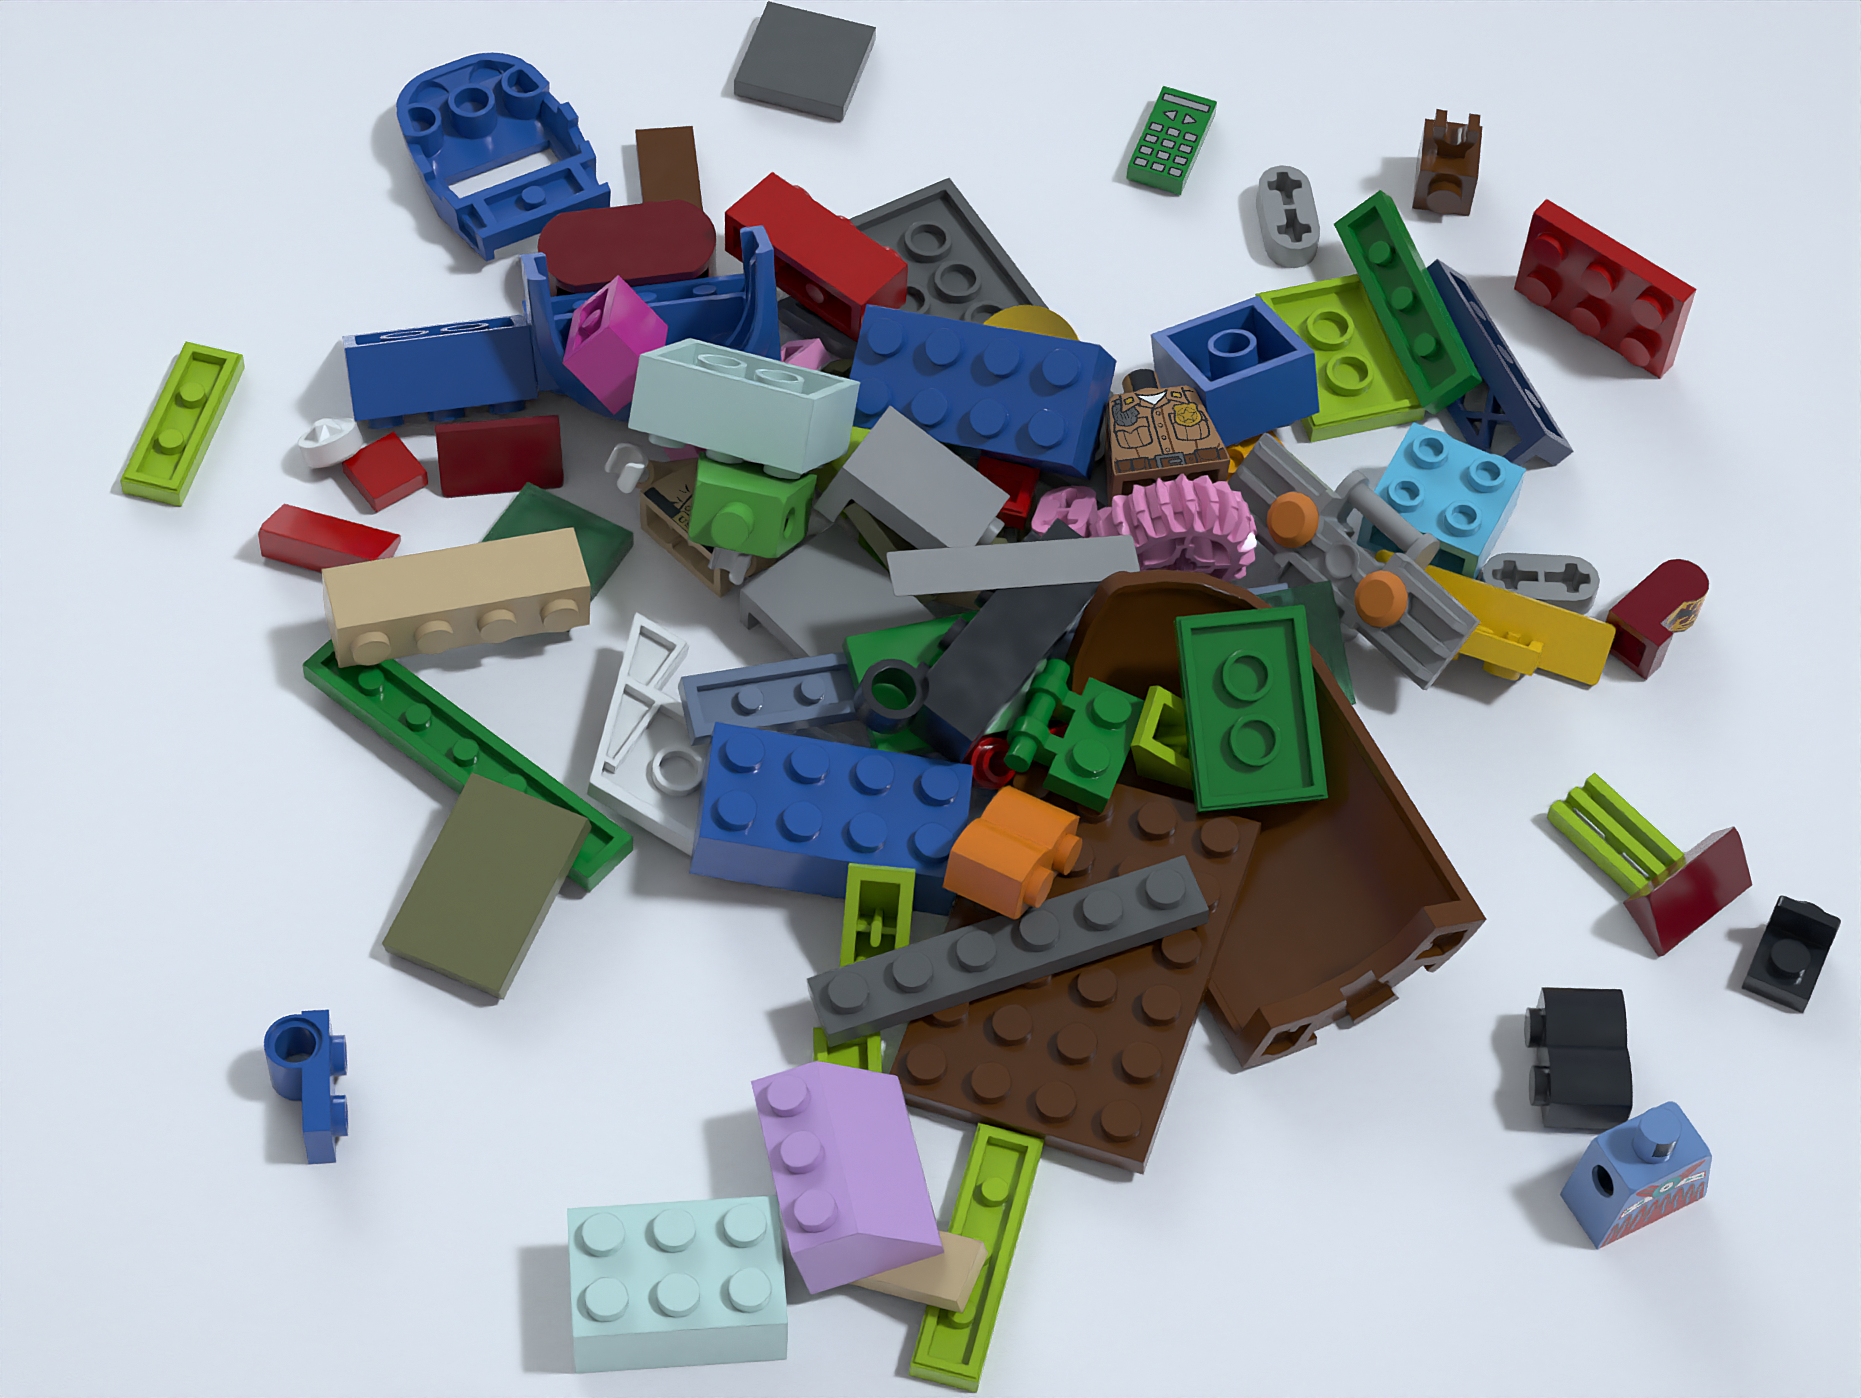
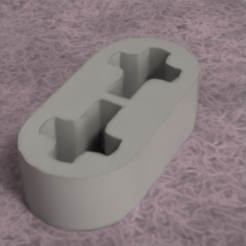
(1299, 216)
(1541, 578)

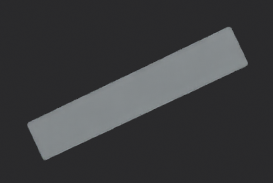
(1010, 565)

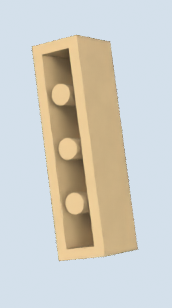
(456, 597)

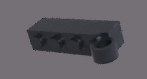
(981, 663)

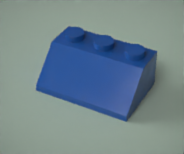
(440, 370)

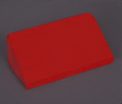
(322, 540)

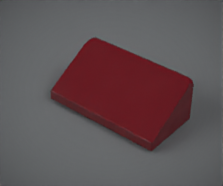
(499, 455)
(1691, 890)

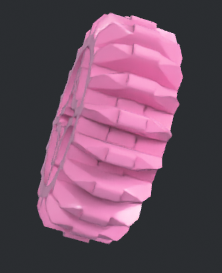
(1184, 527)

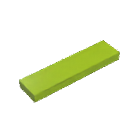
(991, 1210)

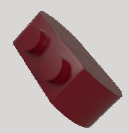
(636, 241)

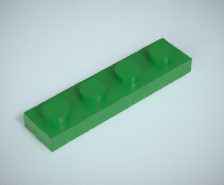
(1407, 303)

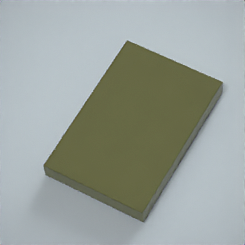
(487, 885)

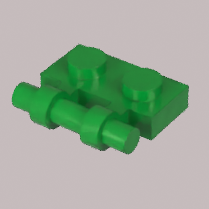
(1095, 742)

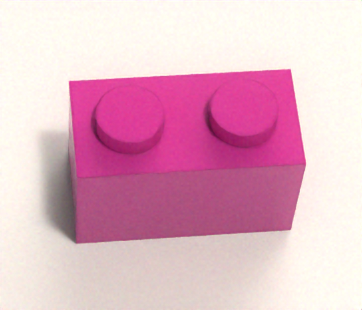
(608, 340)

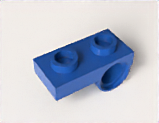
(312, 1079)

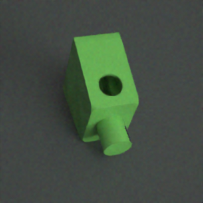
(748, 509)

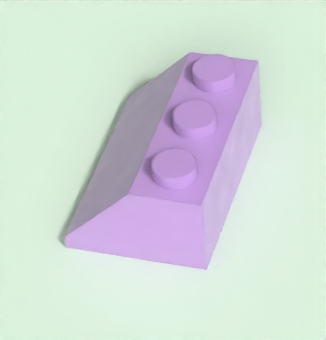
(845, 1172)

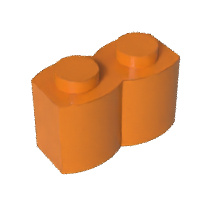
(1013, 853)

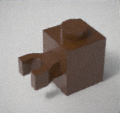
(1447, 165)

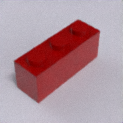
(819, 254)

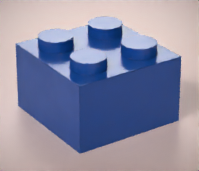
(1243, 367)

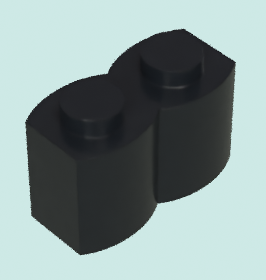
(1581, 1057)

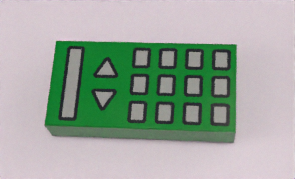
(1171, 140)

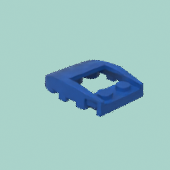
(485, 116)

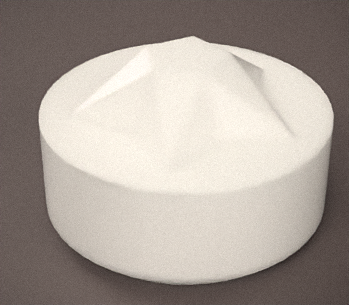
(330, 442)

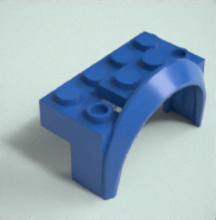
(718, 310)

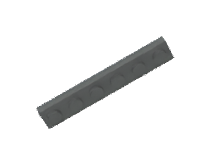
(1007, 951)

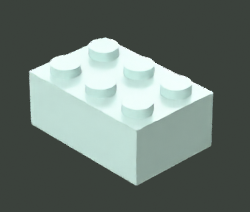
(743, 407)
(677, 1284)

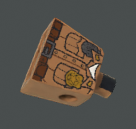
(1158, 435)

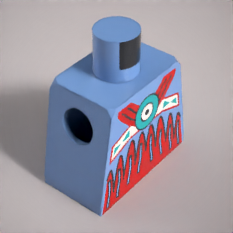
(1651, 1167)

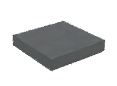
(805, 60)

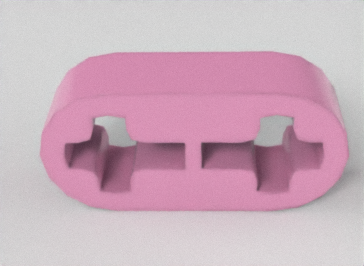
(1070, 504)

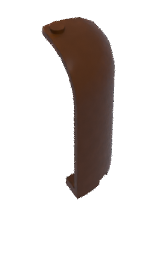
(1338, 888)

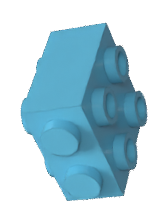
(1448, 492)

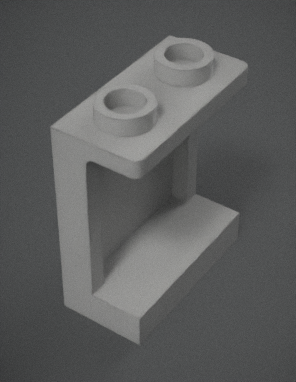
(916, 488)
(825, 594)

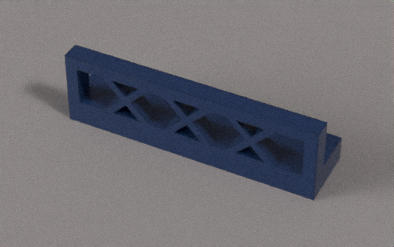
(1504, 376)

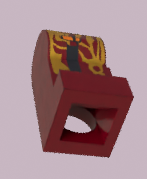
(1653, 610)

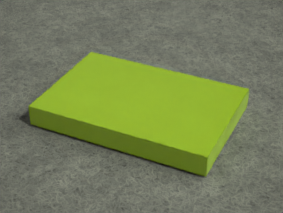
(1356, 364)

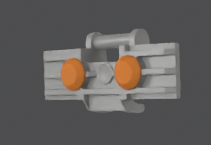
(1309, 535)

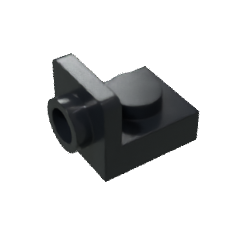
(1791, 953)

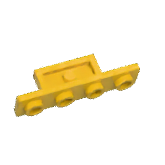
(1525, 632)

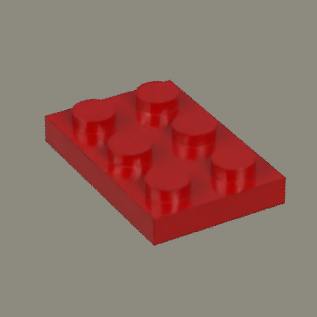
(1604, 288)

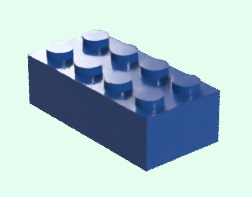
(985, 388)
(806, 807)

